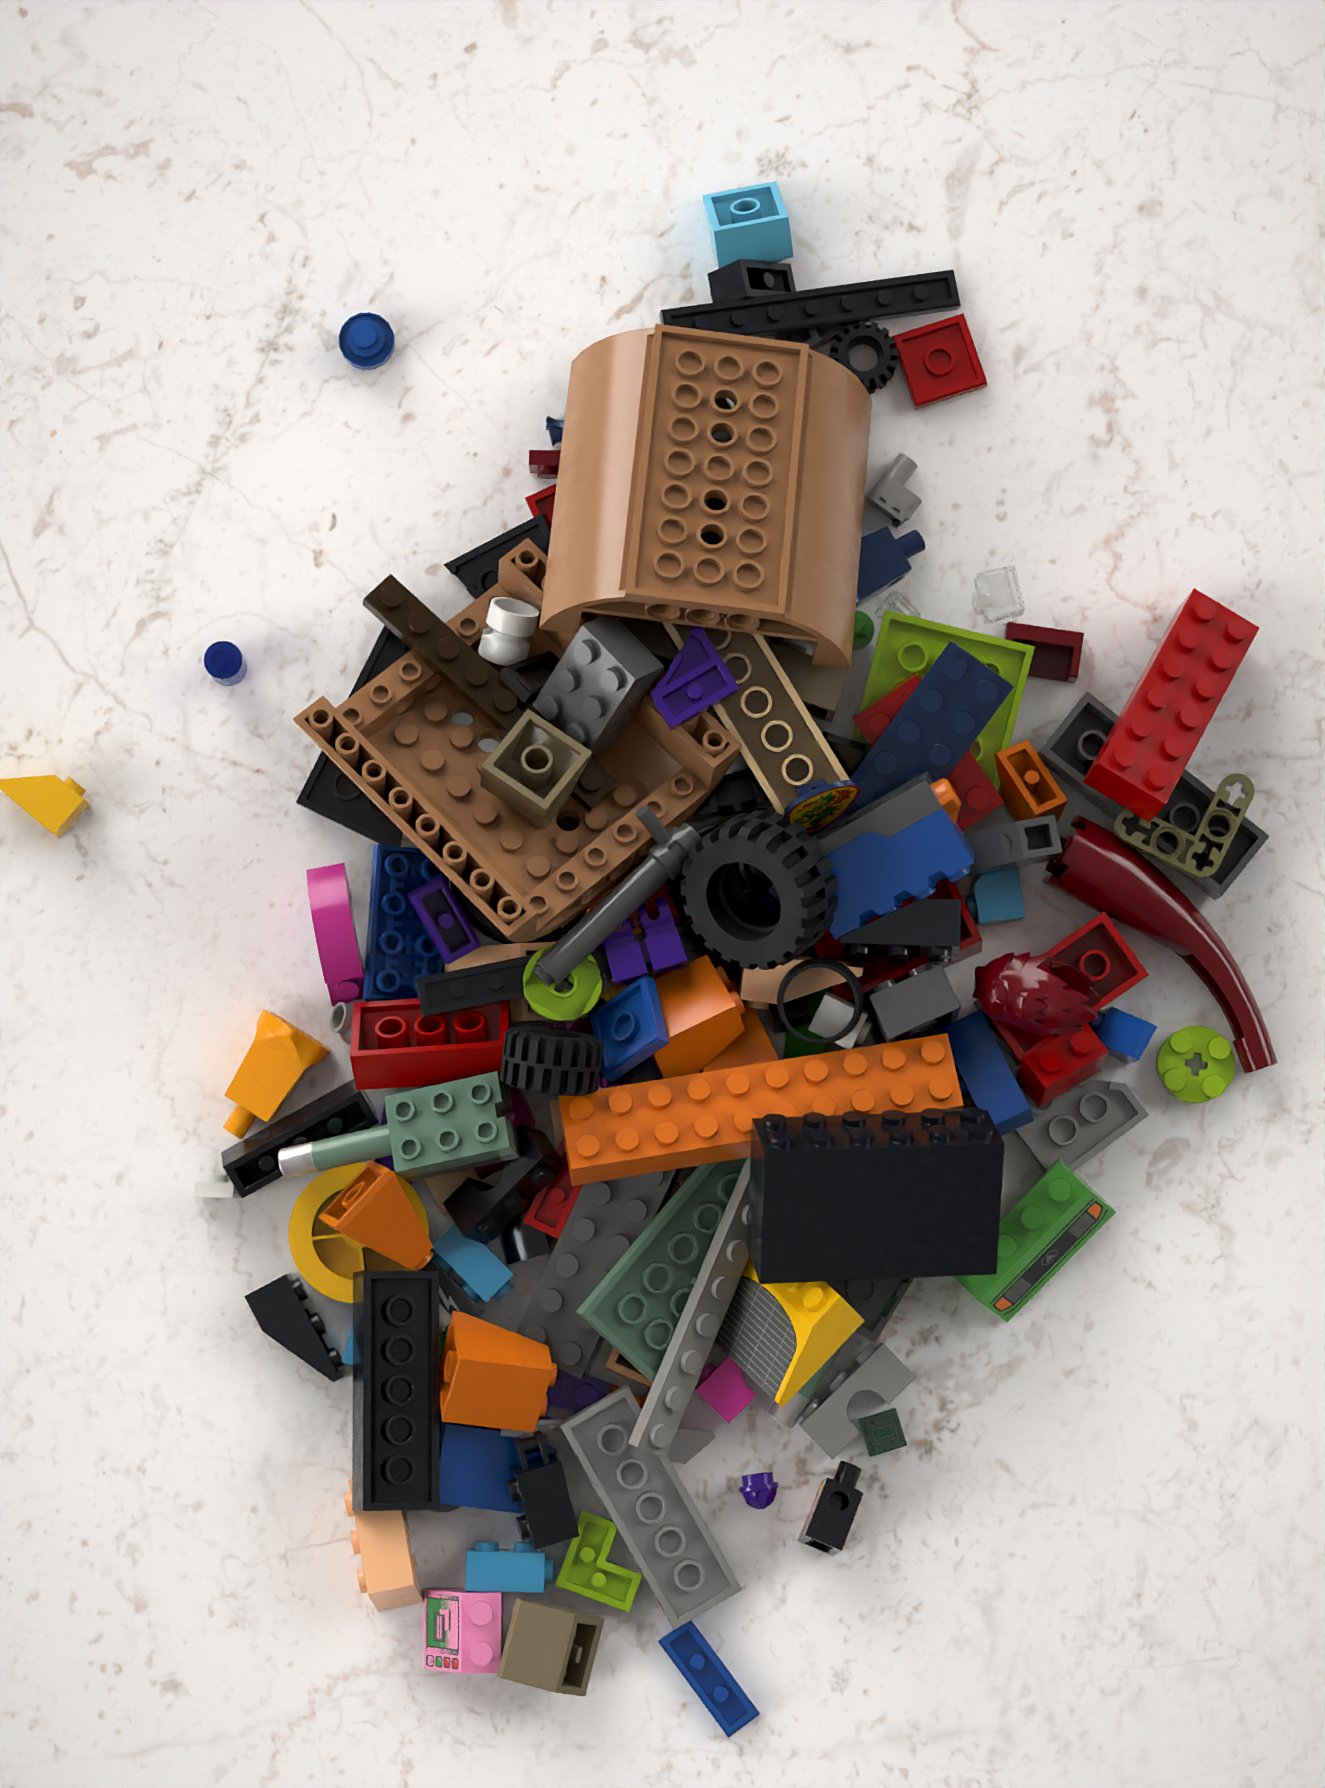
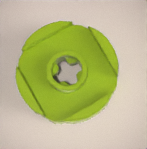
(567, 1004)
(1178, 1078)

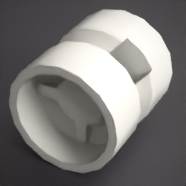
(509, 627)

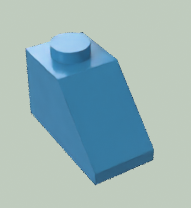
(996, 898)

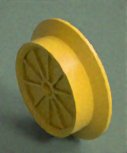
(326, 1255)

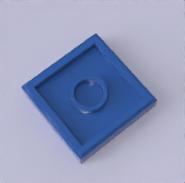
(629, 1027)

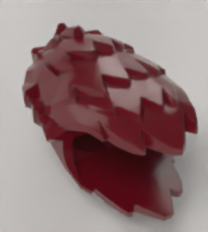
(1035, 994)

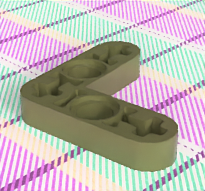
(1186, 843)

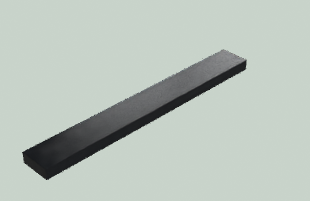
(822, 306)

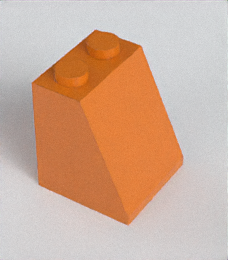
(697, 1017)
(493, 1376)

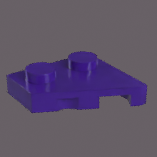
(693, 681)

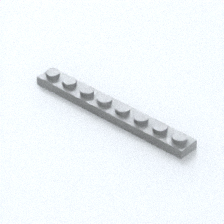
(697, 1326)

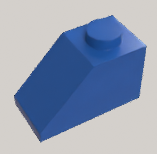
(1123, 1034)

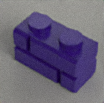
(444, 919)

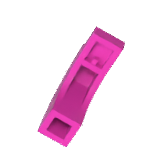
(336, 932)

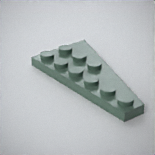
(650, 1284)

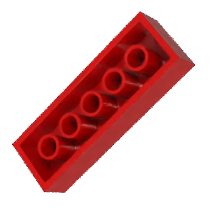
(1171, 705)

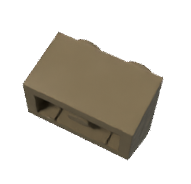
(550, 1647)

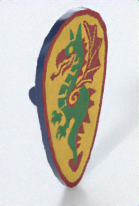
(821, 803)

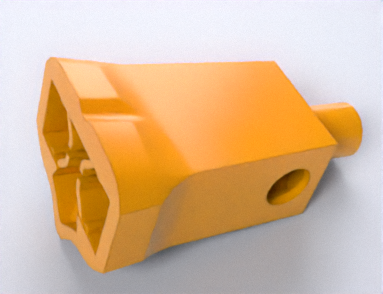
(271, 1071)

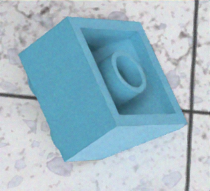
(748, 224)

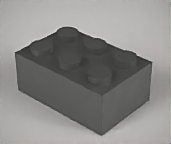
(598, 683)
(913, 1006)

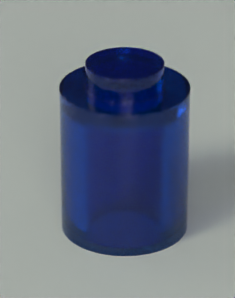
(225, 663)

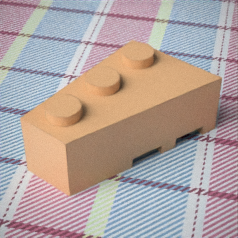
(386, 1557)

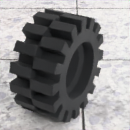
(879, 341)

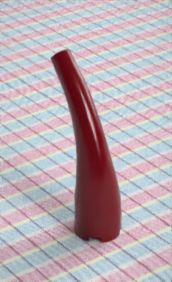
(1136, 893)

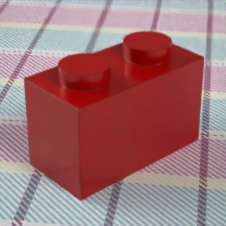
(1061, 1065)

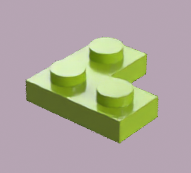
(590, 1573)

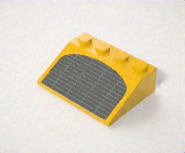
(784, 1331)

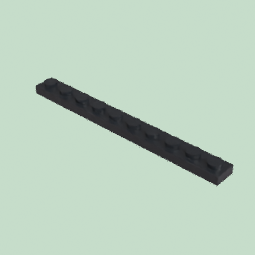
(502, 982)

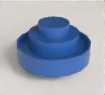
(366, 341)

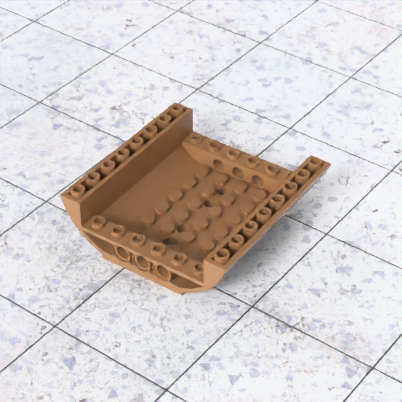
(645, 463)
(426, 777)

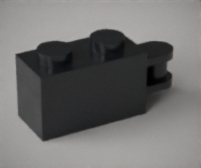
(541, 1495)

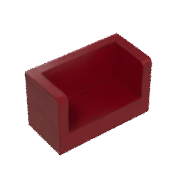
(1055, 651)

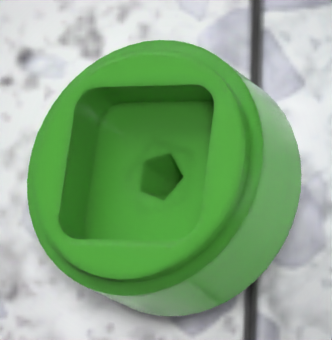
(863, 630)

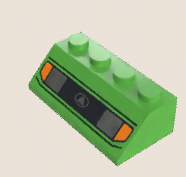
(1039, 1238)

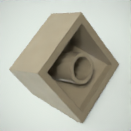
(535, 768)

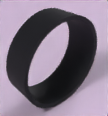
(844, 972)

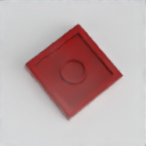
(939, 361)

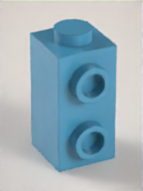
(476, 1264)
(507, 1569)

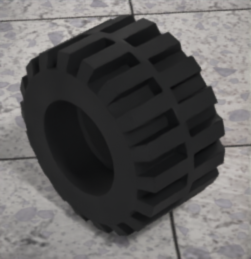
(551, 1060)

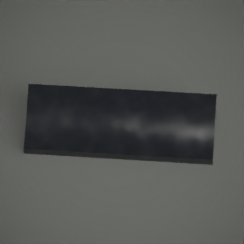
(395, 1391)

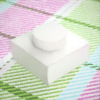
(215, 1187)

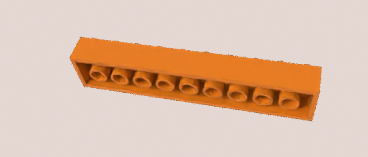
(711, 1113)

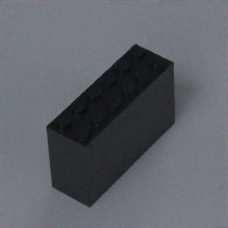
(874, 1195)

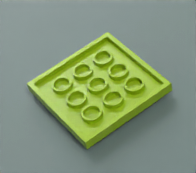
(913, 645)

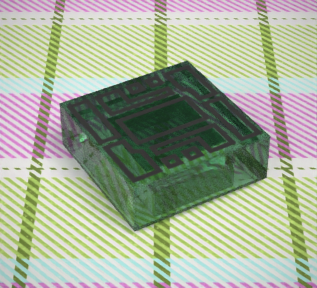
(882, 1432)

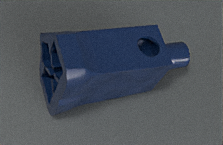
(884, 561)

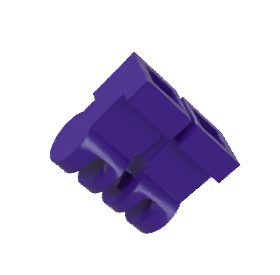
(660, 947)

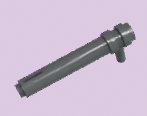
(663, 863)

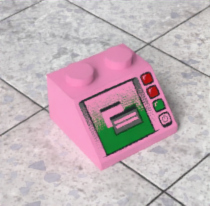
(463, 1630)

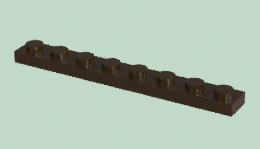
(467, 673)

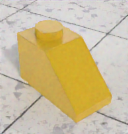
(48, 800)

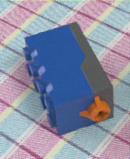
(895, 851)

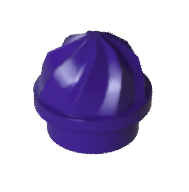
(759, 1489)

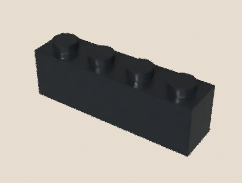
(255, 1159)

